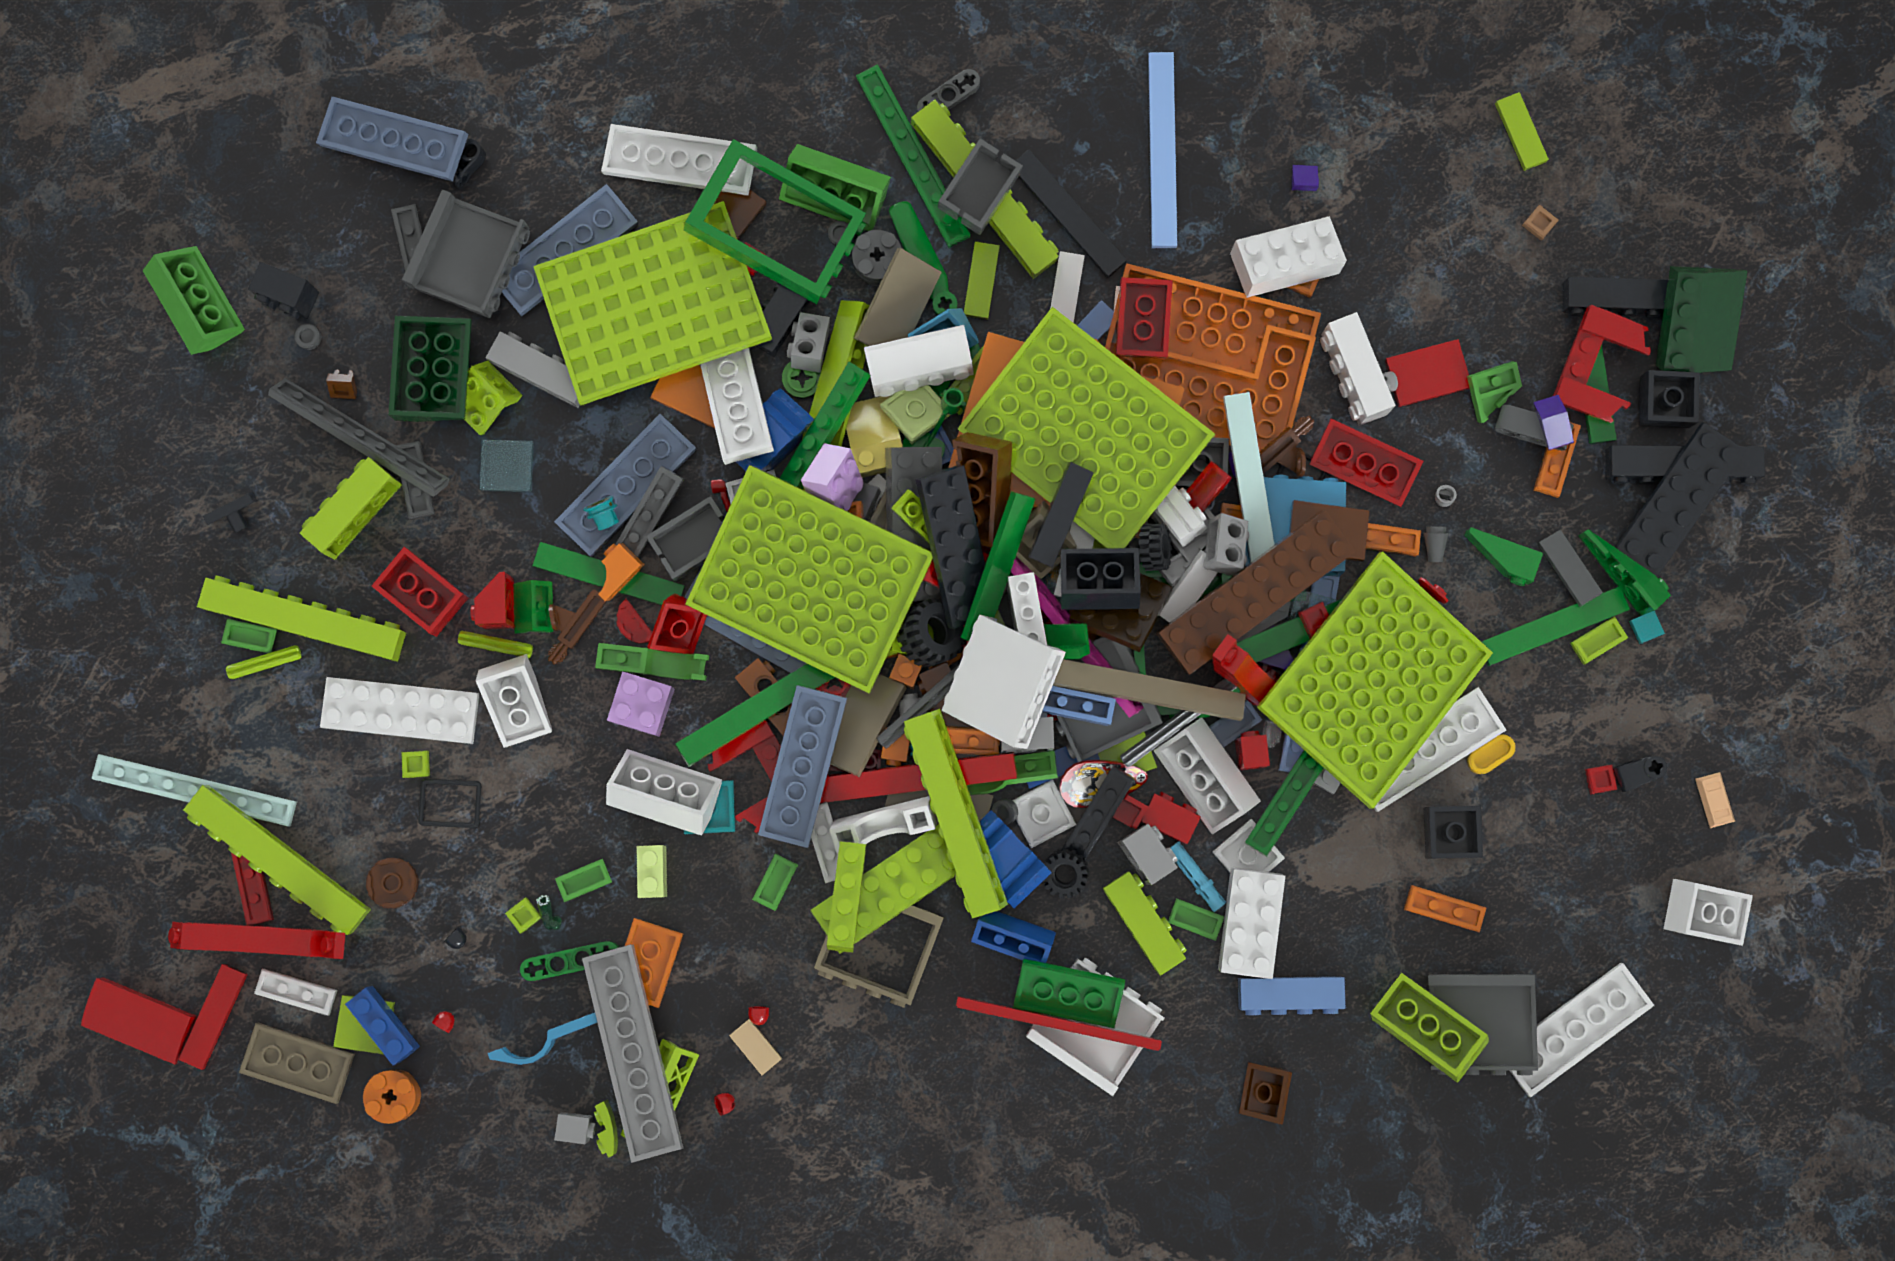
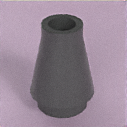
(1435, 542)

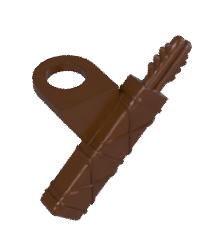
(1284, 448)
(572, 624)

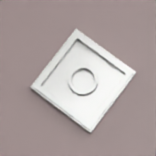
(1043, 814)
(1237, 854)

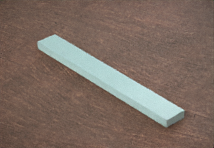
(1249, 473)
(185, 787)

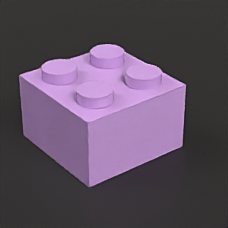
(834, 476)
(640, 704)

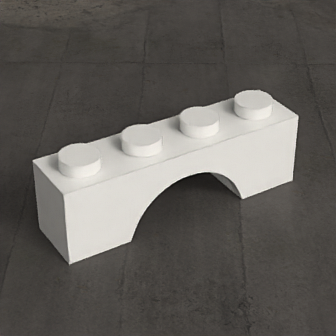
(905, 817)

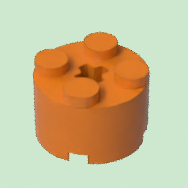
(380, 1106)

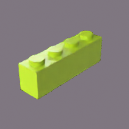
(846, 897)
(1144, 923)

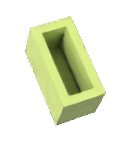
(651, 871)

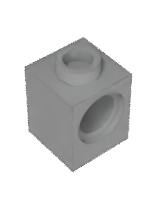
(574, 1128)

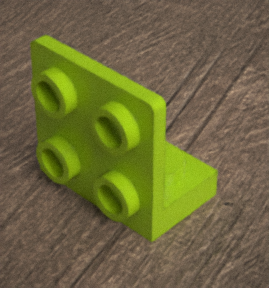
(487, 396)

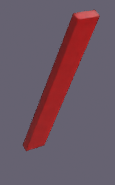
(908, 777)
(1058, 1023)

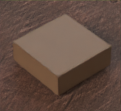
(1540, 222)

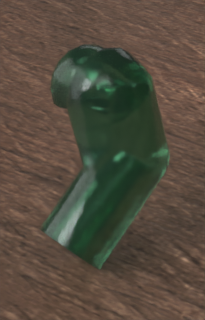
(545, 909)

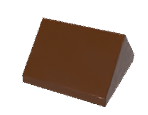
(1265, 1092)

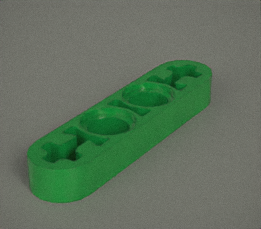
(569, 958)

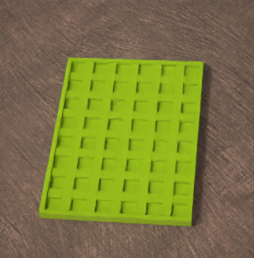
(649, 306)

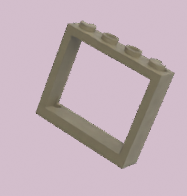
(876, 989)

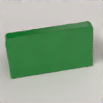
(532, 606)
(1069, 638)

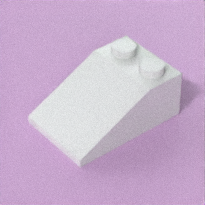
(514, 700)
(1708, 912)

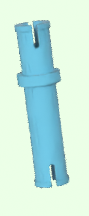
(1202, 884)

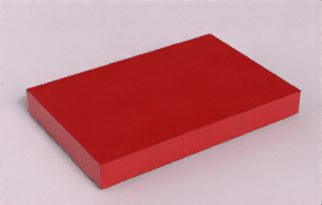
(1429, 372)

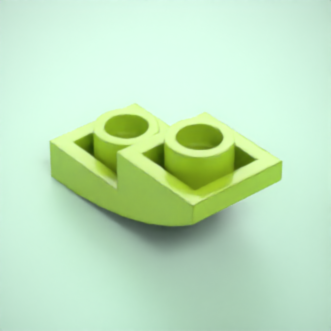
(910, 511)
(607, 1138)

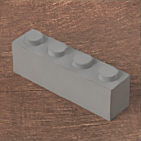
(533, 366)

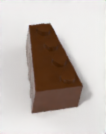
(988, 477)

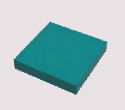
(724, 811)

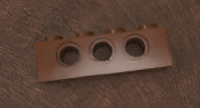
(750, 680)

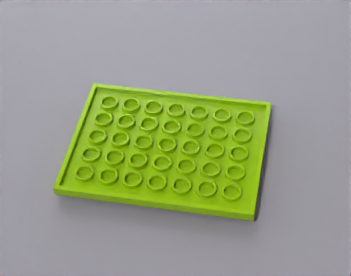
(1084, 406)
(810, 578)
(1375, 680)

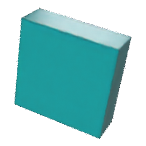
(1646, 627)

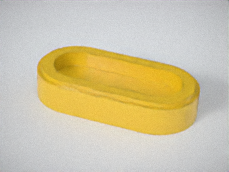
(1491, 754)

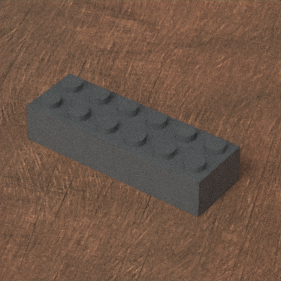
(902, 469)

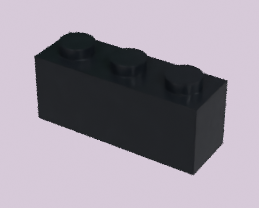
(779, 315)

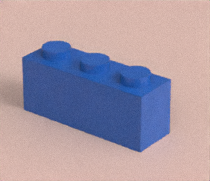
(1013, 937)
(382, 1025)

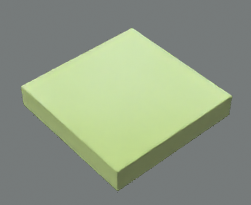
(914, 411)

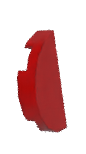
(631, 624)

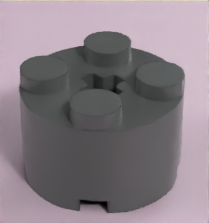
(864, 251)

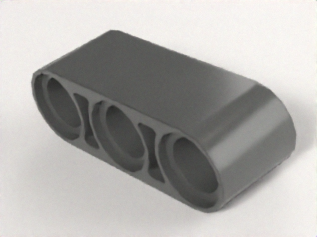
(1522, 425)

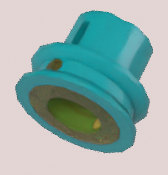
(602, 513)

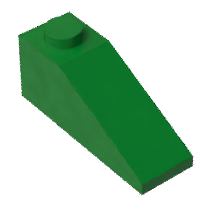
(1507, 557)

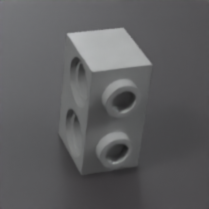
(809, 342)
(1221, 543)

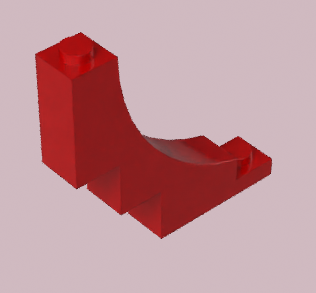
(1241, 670)
(257, 939)

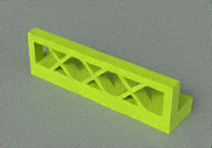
(670, 1056)

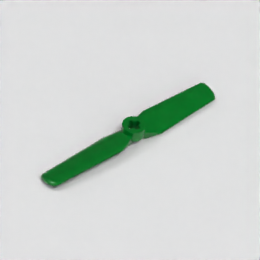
(917, 243)

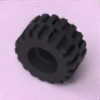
(918, 642)

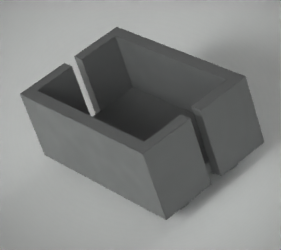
(979, 186)
(687, 539)

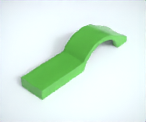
(651, 662)
(1029, 768)

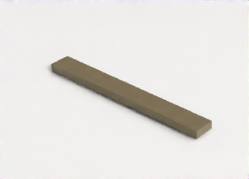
(1150, 690)

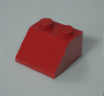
(495, 604)

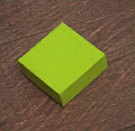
(415, 764)
(523, 915)

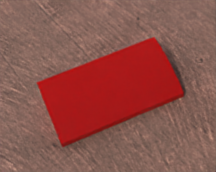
(1366, 462)
(137, 1020)

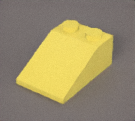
(869, 435)

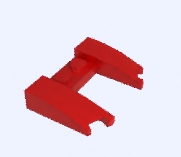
(1594, 328)
(767, 749)

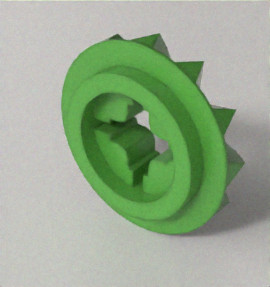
(793, 386)

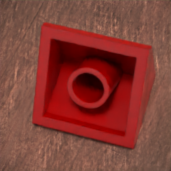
(677, 626)

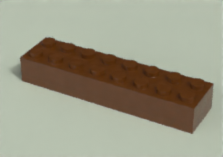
(1256, 591)

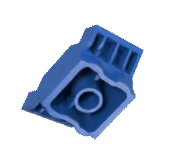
(786, 427)
(1014, 862)

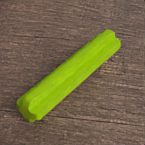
(494, 644)
(263, 662)

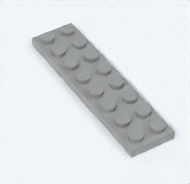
(632, 1053)

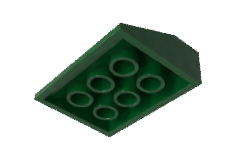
(1700, 319)
(429, 368)

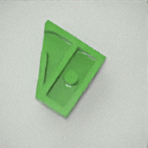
(1492, 388)

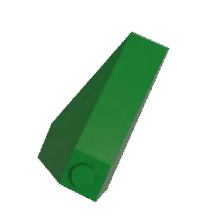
(1638, 584)

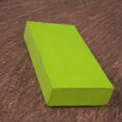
(1599, 640)

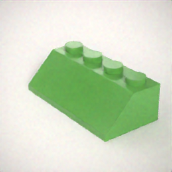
(845, 180)
(192, 299)

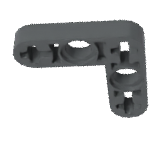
(950, 85)

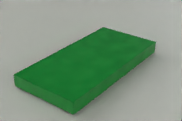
(1069, 993)

